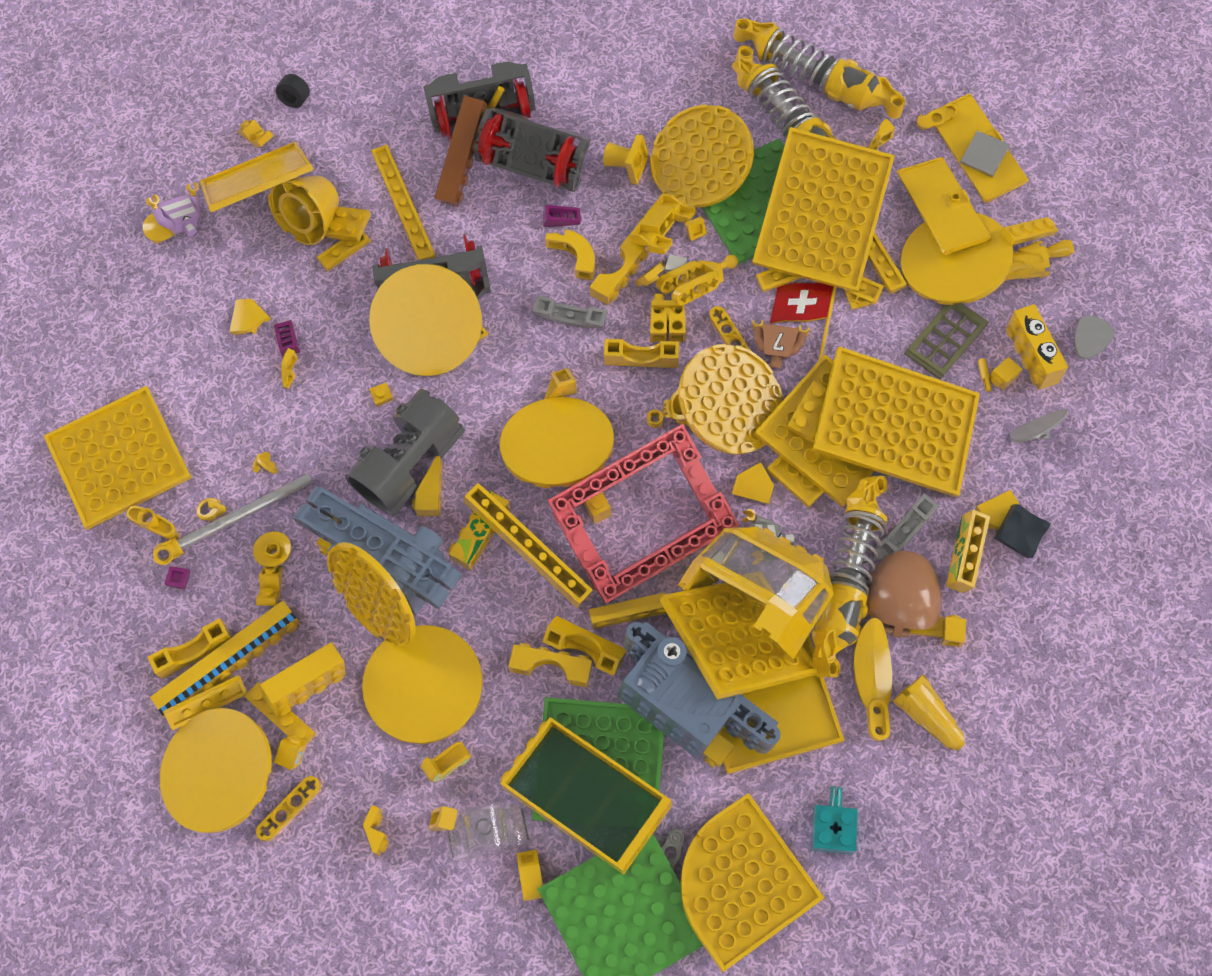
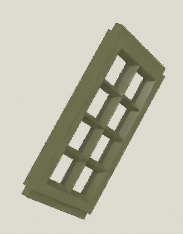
(926, 362)

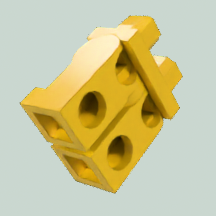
(667, 312)

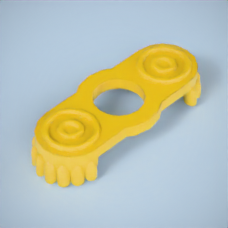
(947, 114)

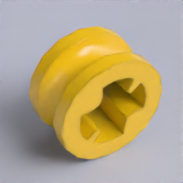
(654, 412)

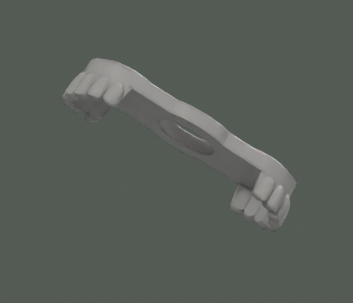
(675, 839)

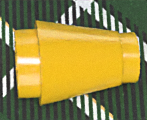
(1060, 249)

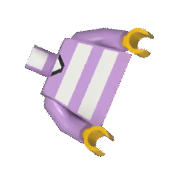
(178, 213)

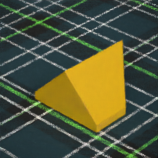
(561, 384)

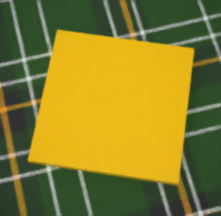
(254, 176)
(803, 718)

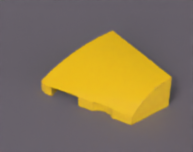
(884, 133)

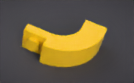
(578, 247)

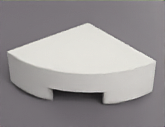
(674, 262)

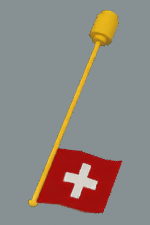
(803, 304)

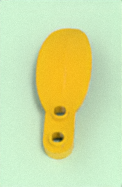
(874, 676)

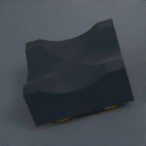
(1022, 531)

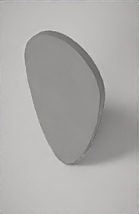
(1092, 336)
(1039, 427)

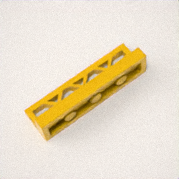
(626, 611)

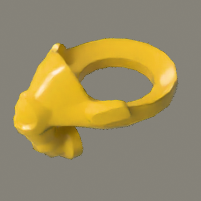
(263, 459)
(217, 509)

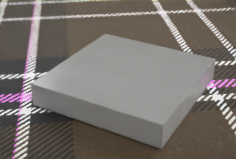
(985, 153)

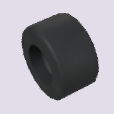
(292, 91)

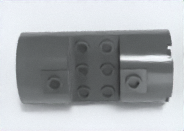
(384, 474)

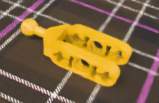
(691, 277)

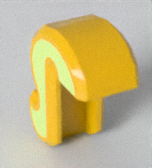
(446, 762)

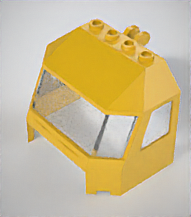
(771, 571)

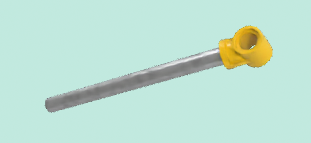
(176, 547)

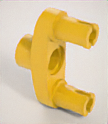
(157, 525)

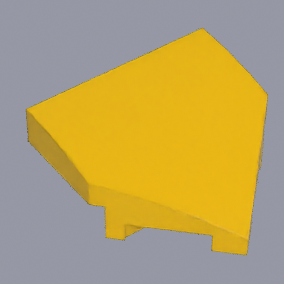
(867, 295)
(247, 317)
(754, 484)
(997, 508)

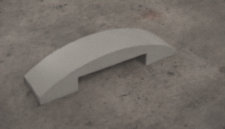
(569, 315)
(908, 526)

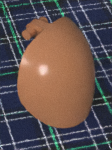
(904, 593)

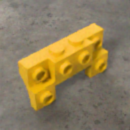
(658, 221)

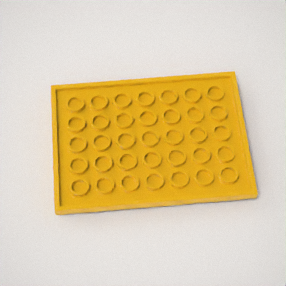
(823, 209)
(896, 422)

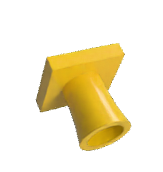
(632, 158)

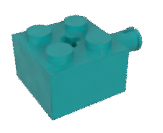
(843, 818)

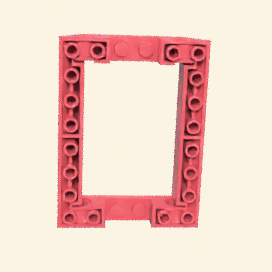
(713, 503)

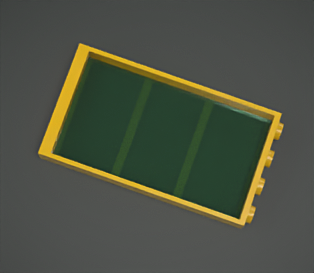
(586, 794)

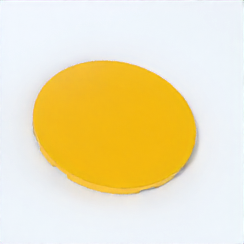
(702, 155)
(958, 276)
(425, 319)
(728, 397)
(556, 442)
(371, 594)
(423, 687)
(215, 770)

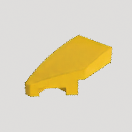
(287, 365)

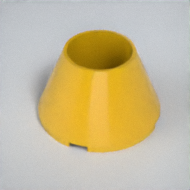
(304, 207)

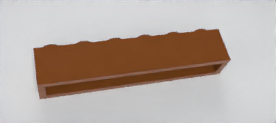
(460, 152)

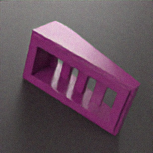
(560, 221)
(294, 346)

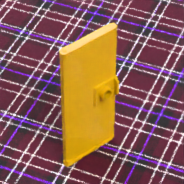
(958, 136)
(943, 205)

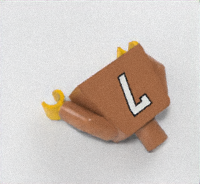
(778, 341)

